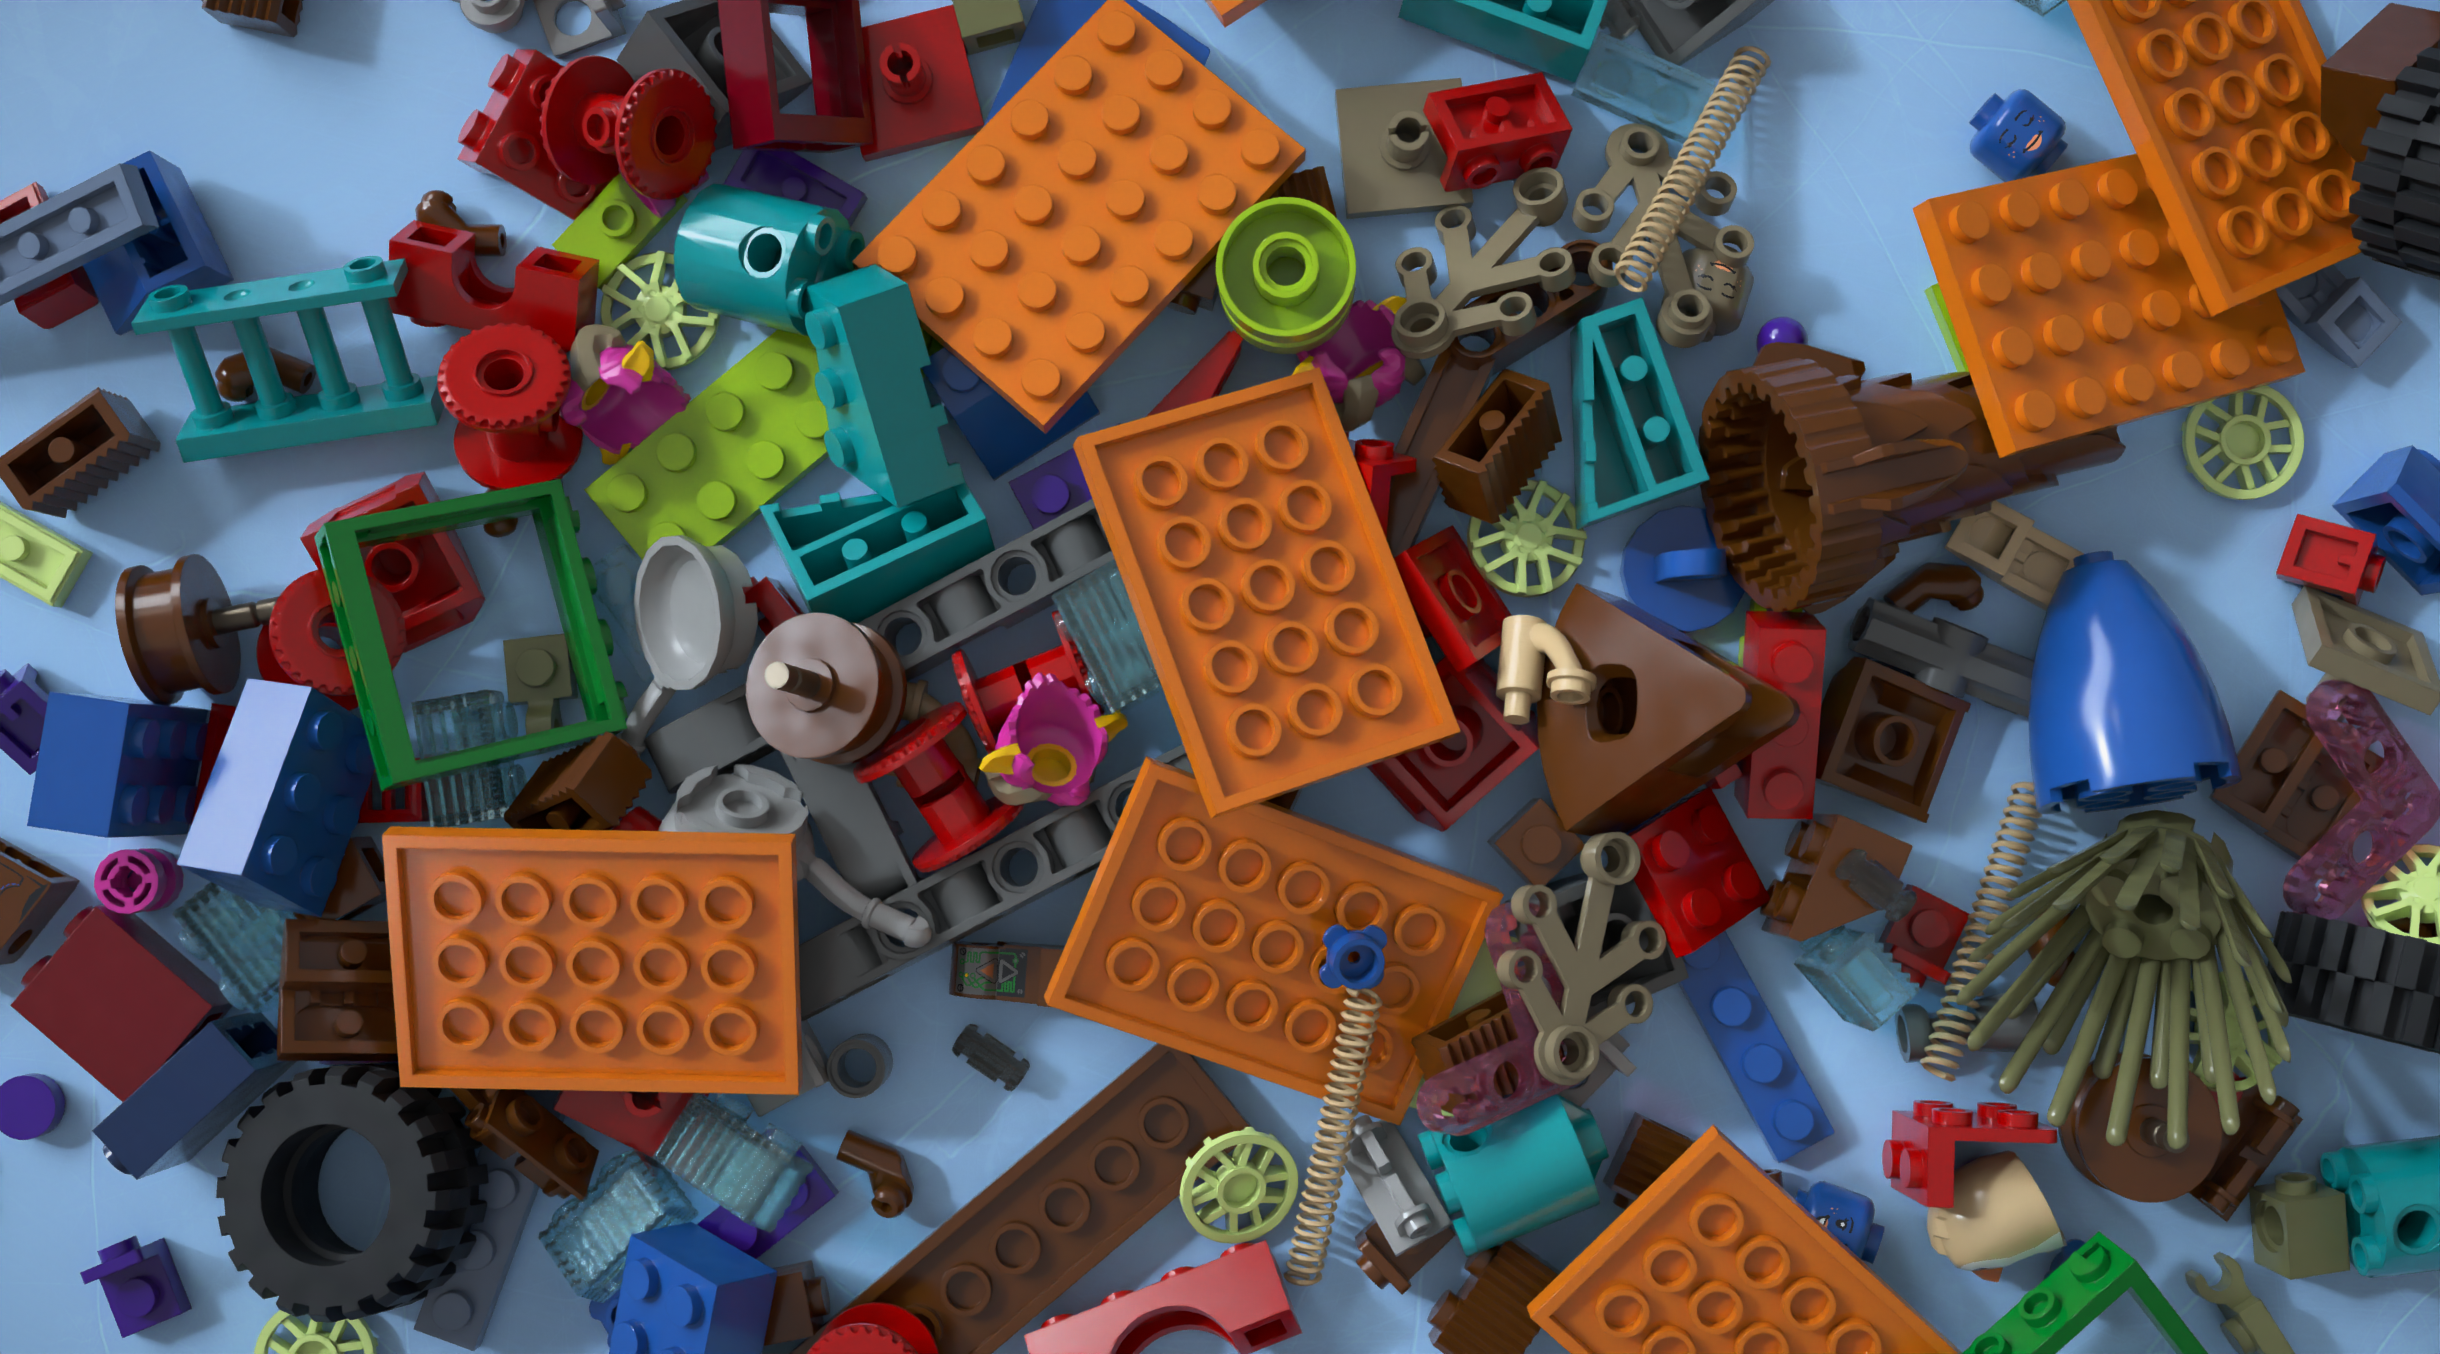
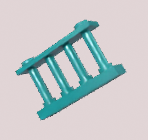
(277, 416)

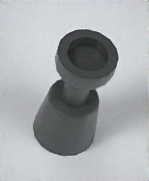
(1915, 1025)

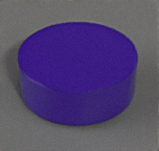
(30, 1106)

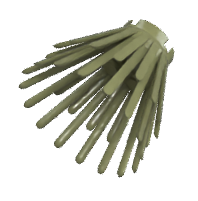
(2154, 912)

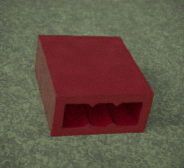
(118, 998)

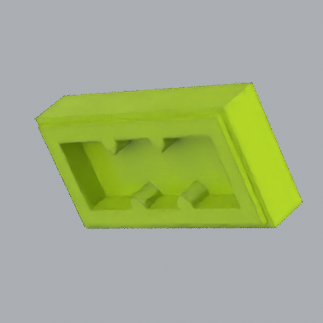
(613, 228)

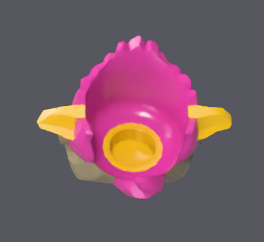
(1362, 362)
(618, 391)
(1050, 745)

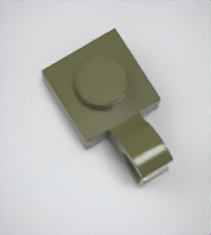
(540, 676)
(2248, 1322)

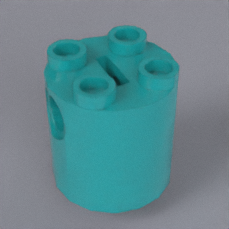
(757, 253)
(1518, 1172)
(2389, 1204)

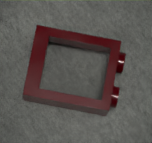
(837, 77)

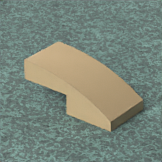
(2012, 552)

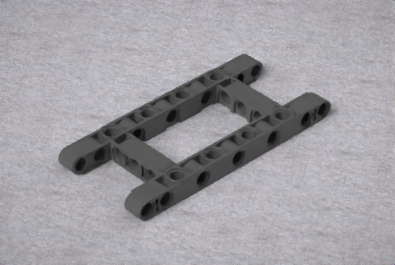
(851, 813)

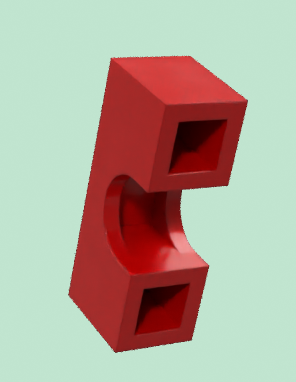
(446, 286)
(1789, 655)

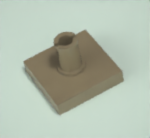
(1391, 151)
(2366, 650)

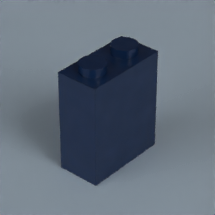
(193, 1096)

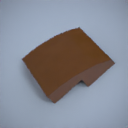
(2289, 780)
(336, 992)

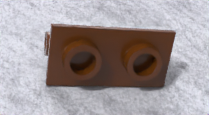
(549, 1149)
(2247, 1152)

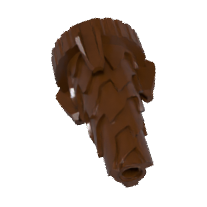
(1835, 471)

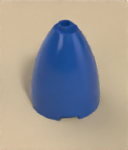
(2121, 697)

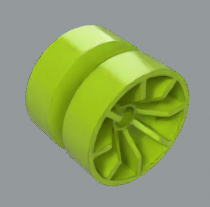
(1286, 275)

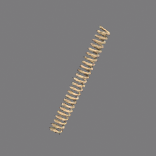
(1678, 164)
(1990, 877)
(1338, 1091)

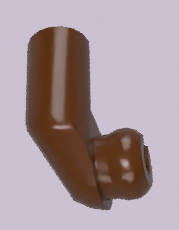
(438, 209)
(1938, 581)

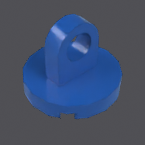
(1678, 570)

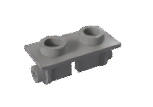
(1393, 1185)

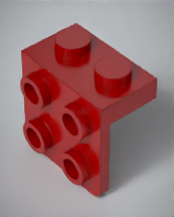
(508, 138)
(1924, 1140)

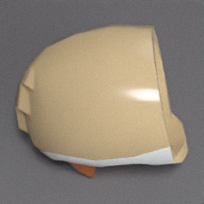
(1994, 1218)

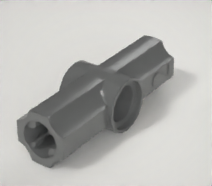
(1943, 655)

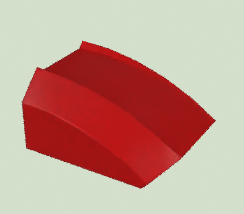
(423, 573)
(1456, 773)

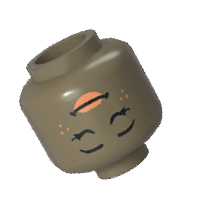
(1722, 285)

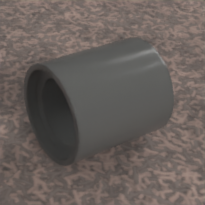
(843, 1082)

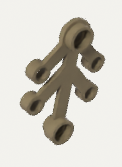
(1645, 173)
(1429, 325)
(1581, 965)

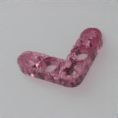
(2380, 795)
(1479, 1071)

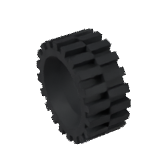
(2402, 174)
(2360, 979)

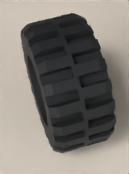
(277, 1208)

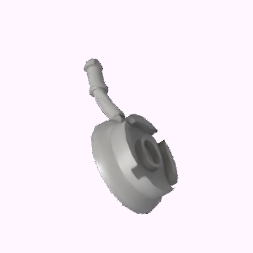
(687, 622)
(770, 803)

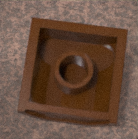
(1886, 736)

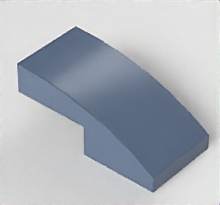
(2339, 314)

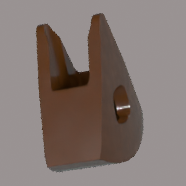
(1655, 724)

